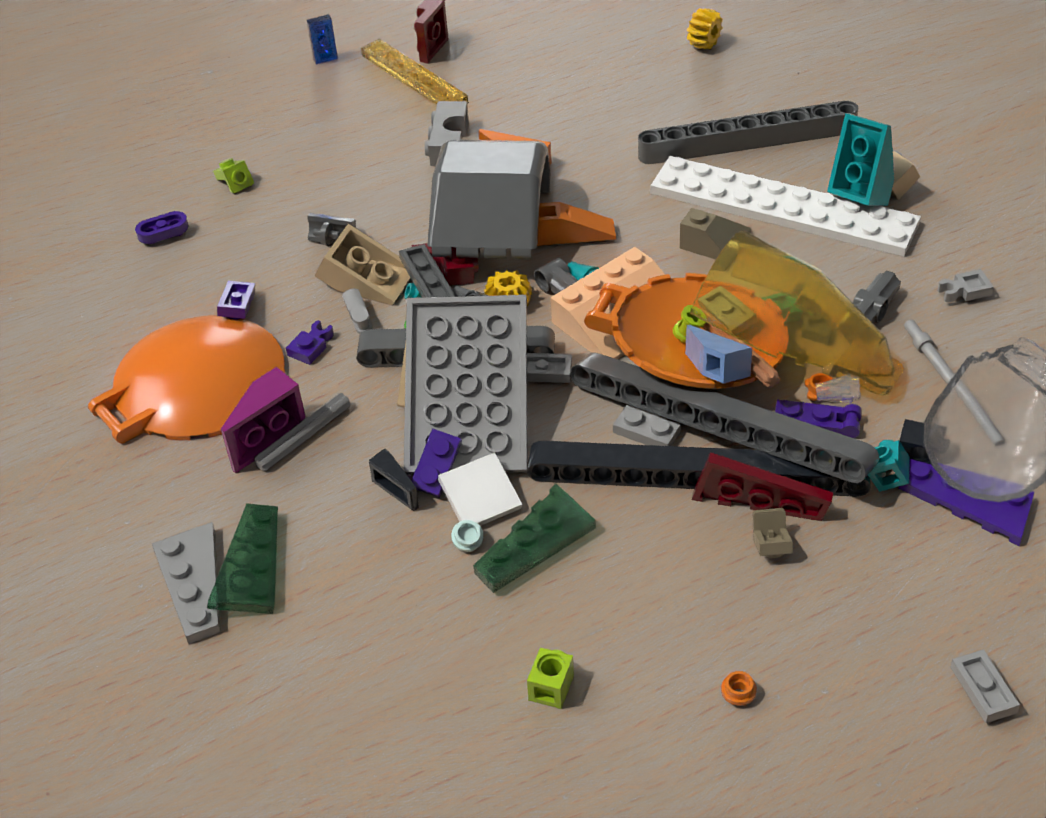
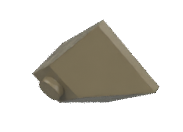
(707, 233)

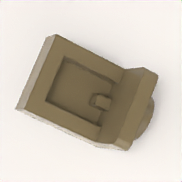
(771, 533)

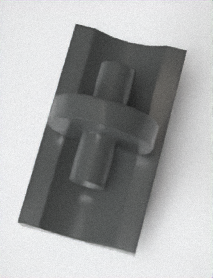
(327, 228)

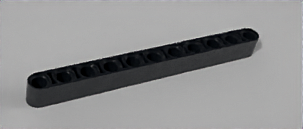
(661, 466)

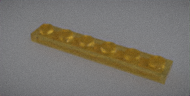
(411, 73)

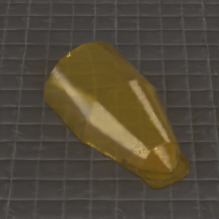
(794, 312)

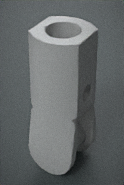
(357, 310)

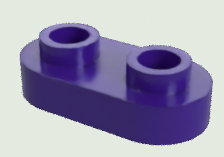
(162, 227)

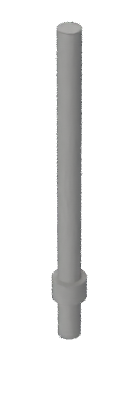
(925, 344)

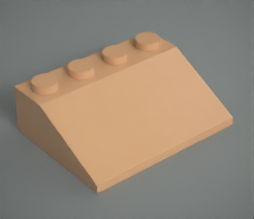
(574, 302)

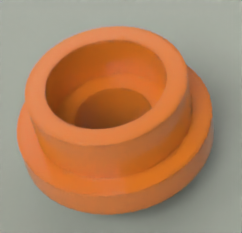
(742, 681)

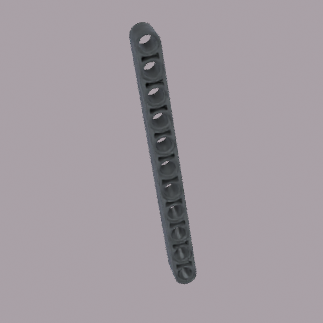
(727, 418)

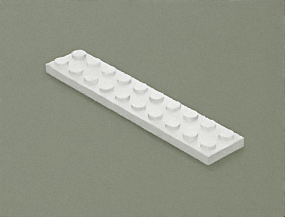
(786, 205)

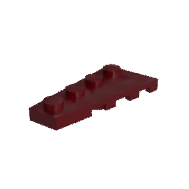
(761, 489)

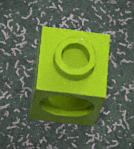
(550, 689)

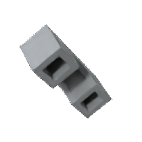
(448, 123)

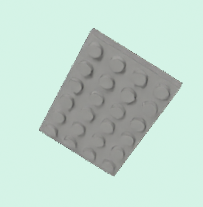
(467, 377)

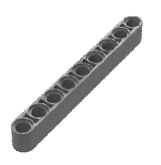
(744, 132)

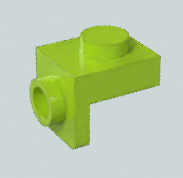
(235, 174)

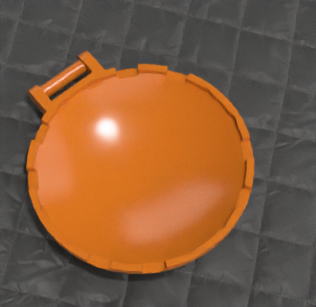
(645, 324)
(187, 377)

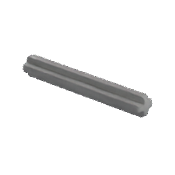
(302, 432)

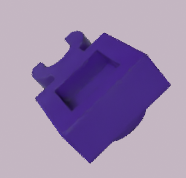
(310, 345)

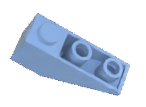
(717, 356)

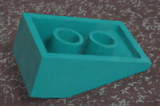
(863, 162)

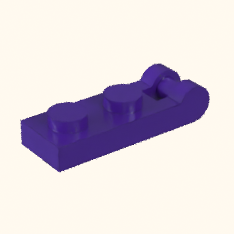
(824, 416)

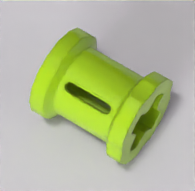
(679, 329)

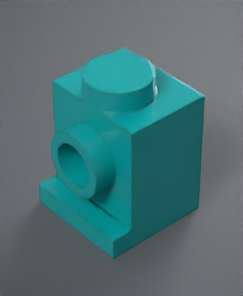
(891, 456)

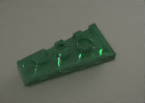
(543, 533)
(249, 568)

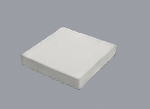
(480, 490)

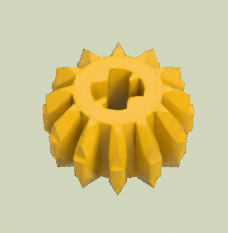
(704, 28)
(508, 284)

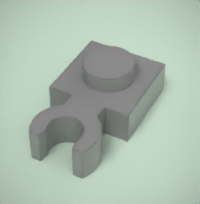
(968, 284)

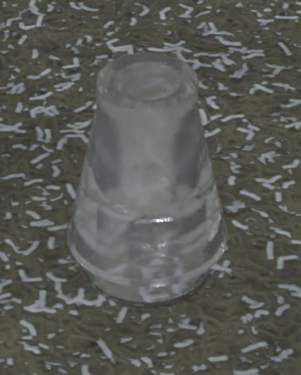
(841, 390)

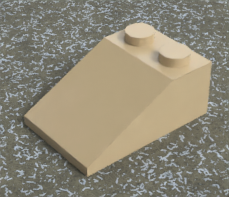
(364, 265)

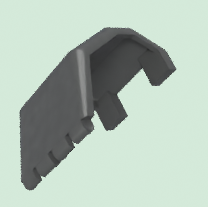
(487, 198)

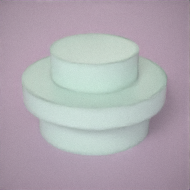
(467, 535)

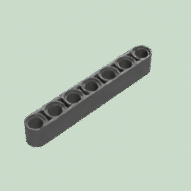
(387, 346)

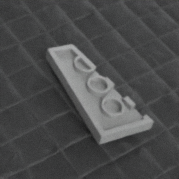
(190, 575)

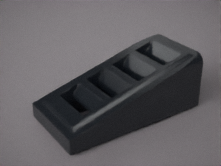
(392, 478)

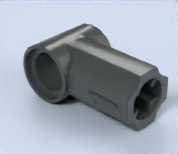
(554, 276)

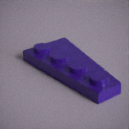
(1004, 517)

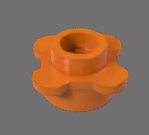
(810, 384)

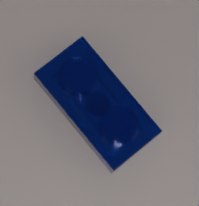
(322, 39)

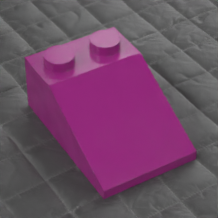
(261, 417)

